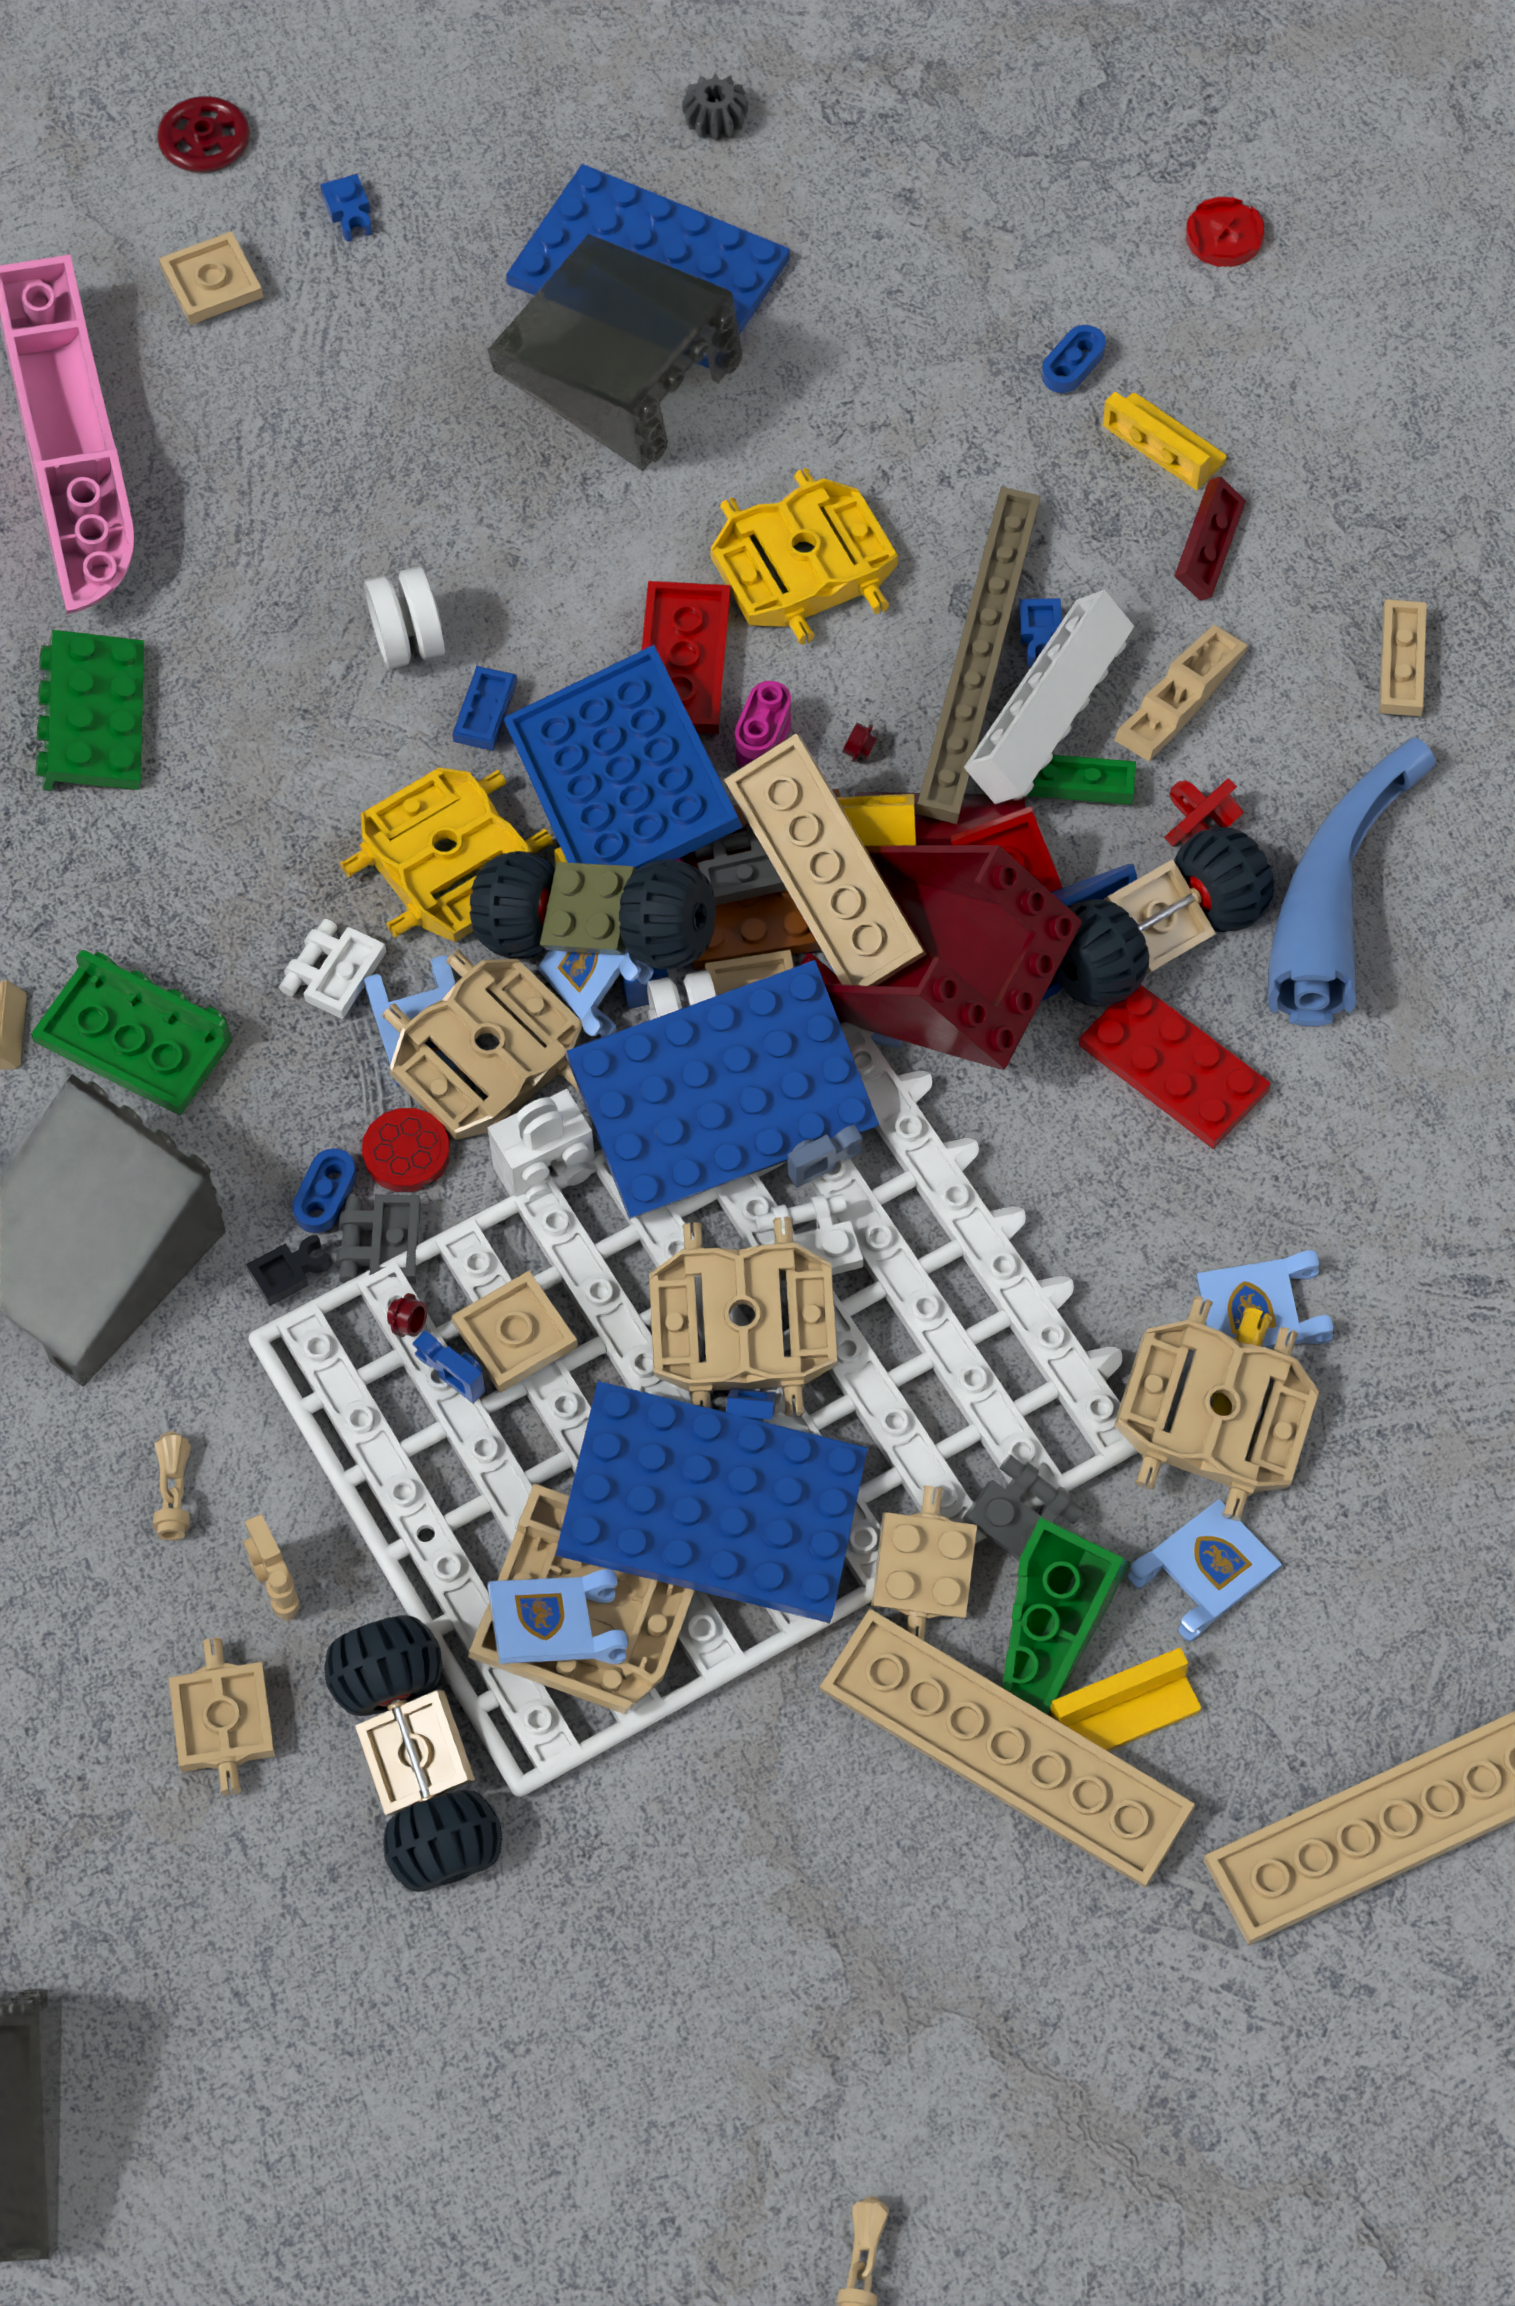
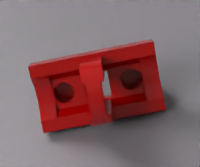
(1196, 806)

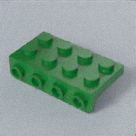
(91, 710)
(134, 1032)

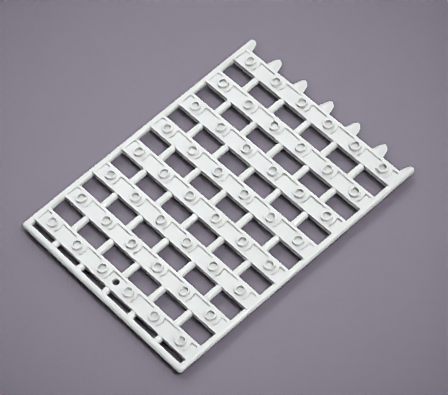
(624, 1335)

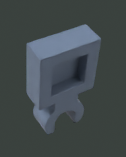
(815, 1158)

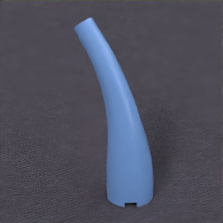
(1314, 935)

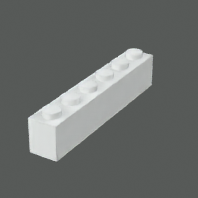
(1049, 698)

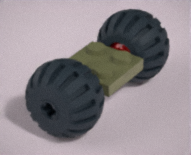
(654, 911)

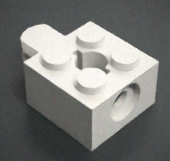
(540, 1136)

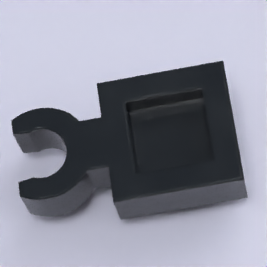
(283, 1272)

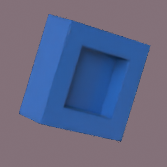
(751, 1404)

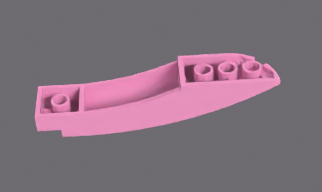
(66, 429)

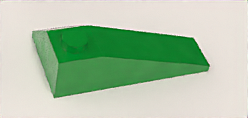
(1056, 1610)

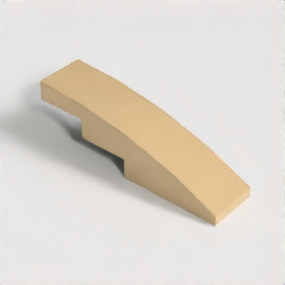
(1181, 693)

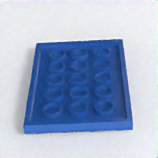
(653, 228)
(622, 767)
(720, 1088)
(712, 1502)

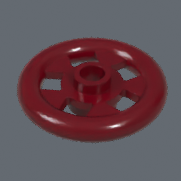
(195, 159)

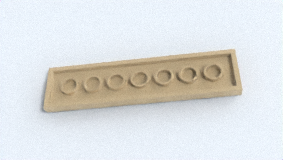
(1008, 1748)
(1369, 1832)

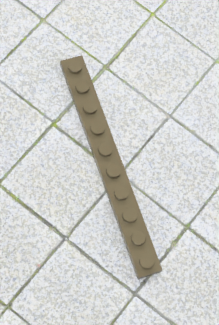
(978, 655)

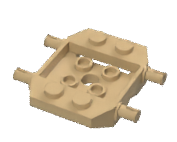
(491, 999)
(751, 1353)
(1199, 1437)

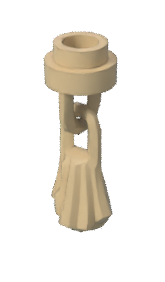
(172, 1455)
(868, 2221)

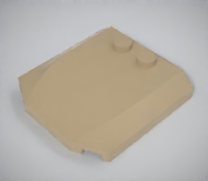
(642, 1608)

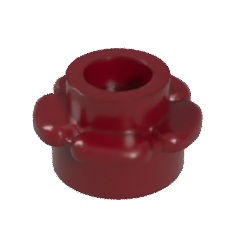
(859, 742)
(407, 1316)

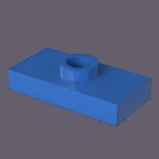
(484, 708)

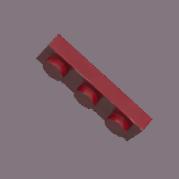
(1210, 538)

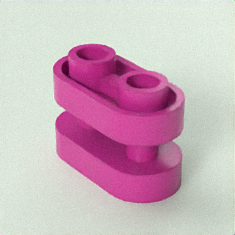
(763, 721)

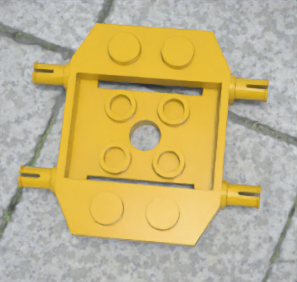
(847, 560)
(402, 837)

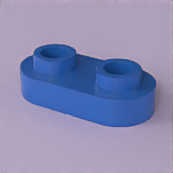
(1070, 361)
(322, 1193)

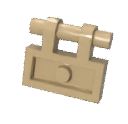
(269, 1565)

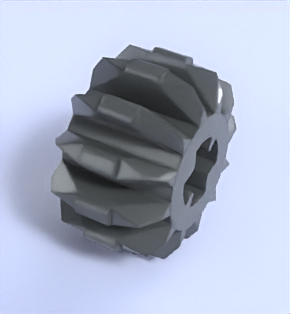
(715, 106)

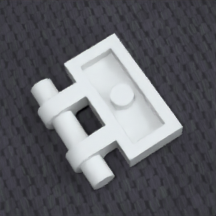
(343, 972)
(831, 1242)

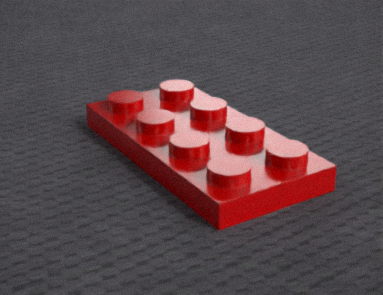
(690, 635)
(1175, 1065)

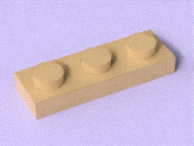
(1402, 657)

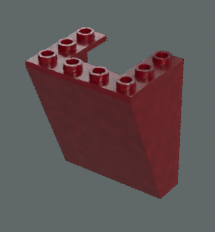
(988, 946)

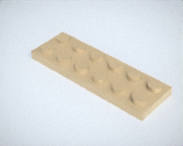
(824, 865)

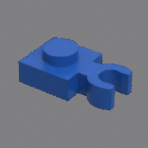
(348, 204)
(1038, 623)
(457, 1370)

